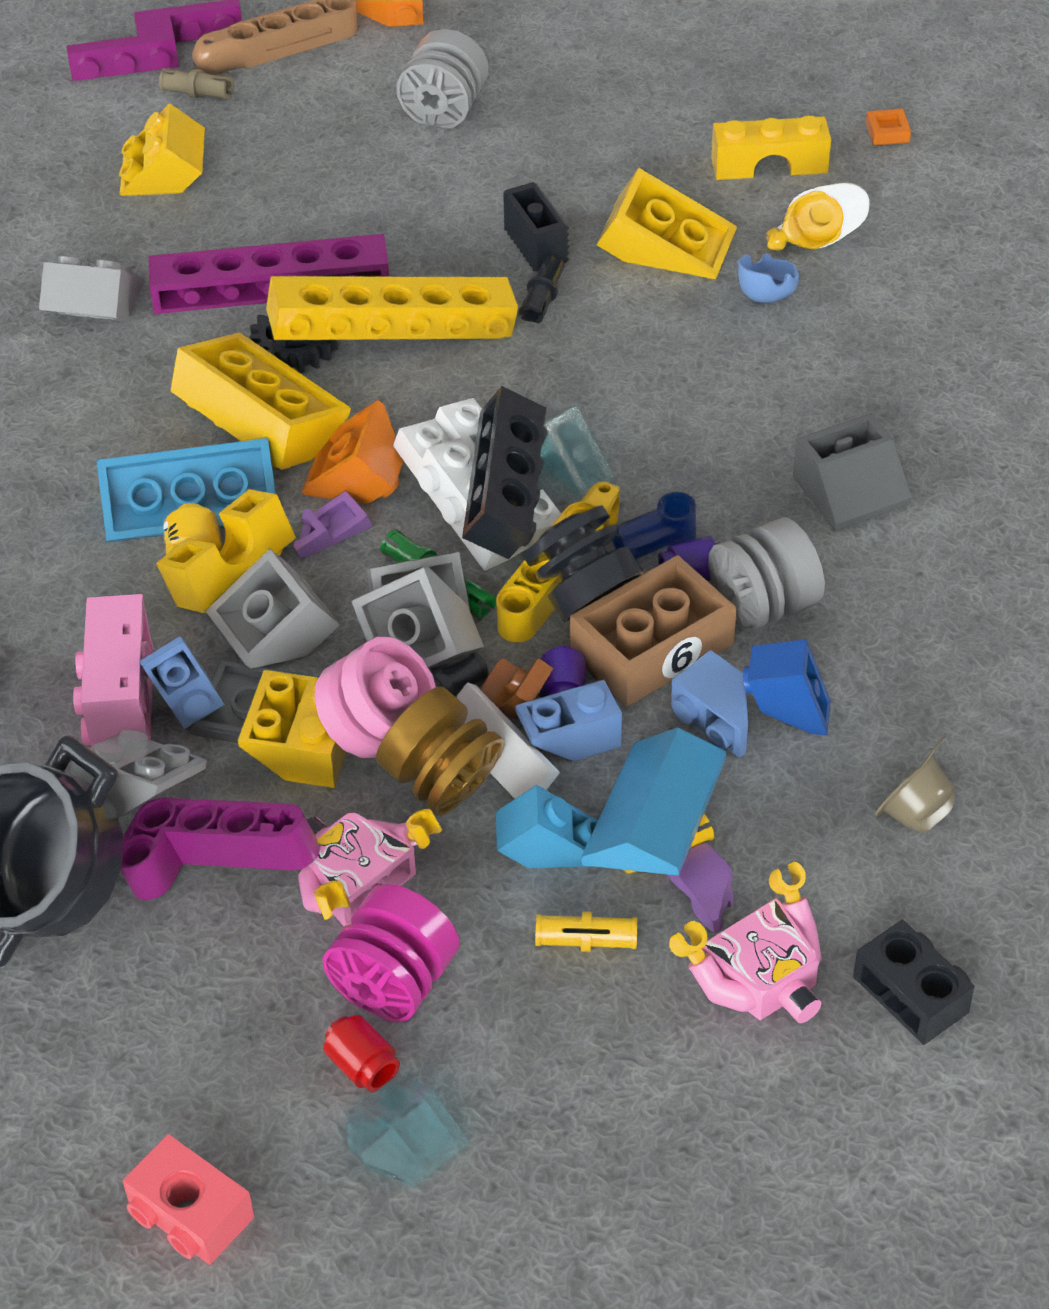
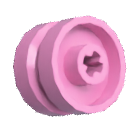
(368, 693)

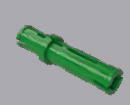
(410, 550)

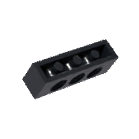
(505, 473)

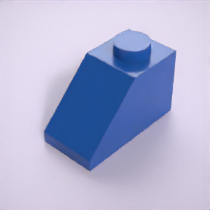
(789, 685)

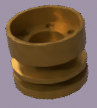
(439, 750)

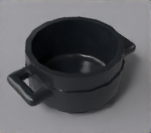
(55, 845)

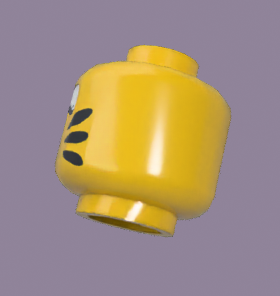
(193, 523)

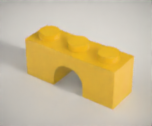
(742, 144)
(201, 574)

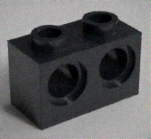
(907, 986)

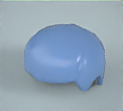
(767, 279)

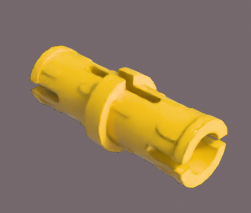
(550, 931)

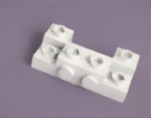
(442, 461)

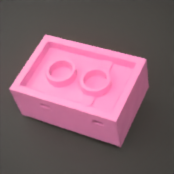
(114, 686)

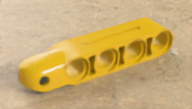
(524, 600)

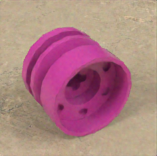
(391, 952)

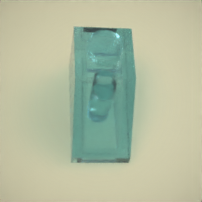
(572, 453)

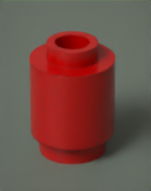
(361, 1052)

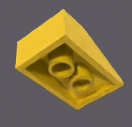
(665, 229)

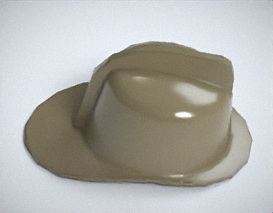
(921, 798)

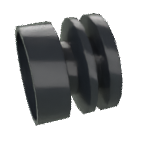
(582, 561)

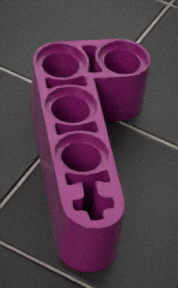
(212, 834)

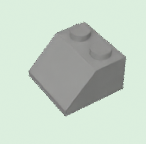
(272, 614)

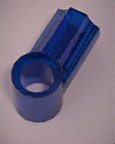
(667, 525)

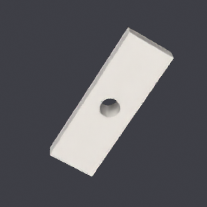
(520, 763)

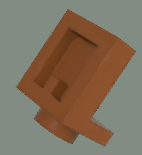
(513, 686)

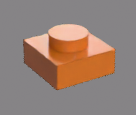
(888, 127)

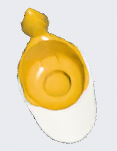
(821, 217)

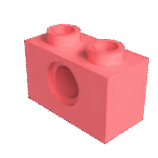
(178, 1174)

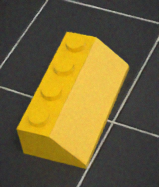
(257, 397)

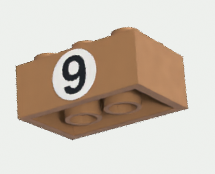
(652, 629)

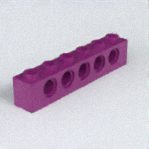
(243, 273)

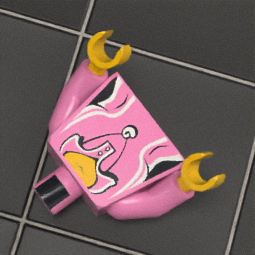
(358, 857)
(762, 959)

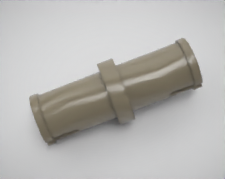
(196, 83)

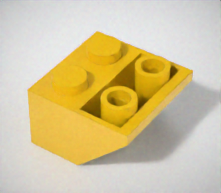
(163, 155)
(287, 732)

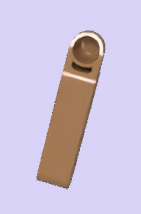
(276, 35)

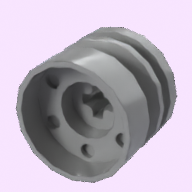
(442, 78)
(767, 573)

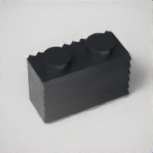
(534, 225)

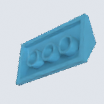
(148, 487)
(656, 804)

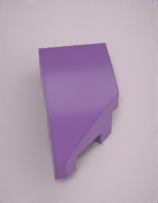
(330, 525)
(707, 883)

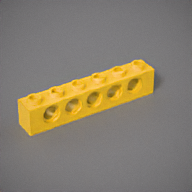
(390, 308)

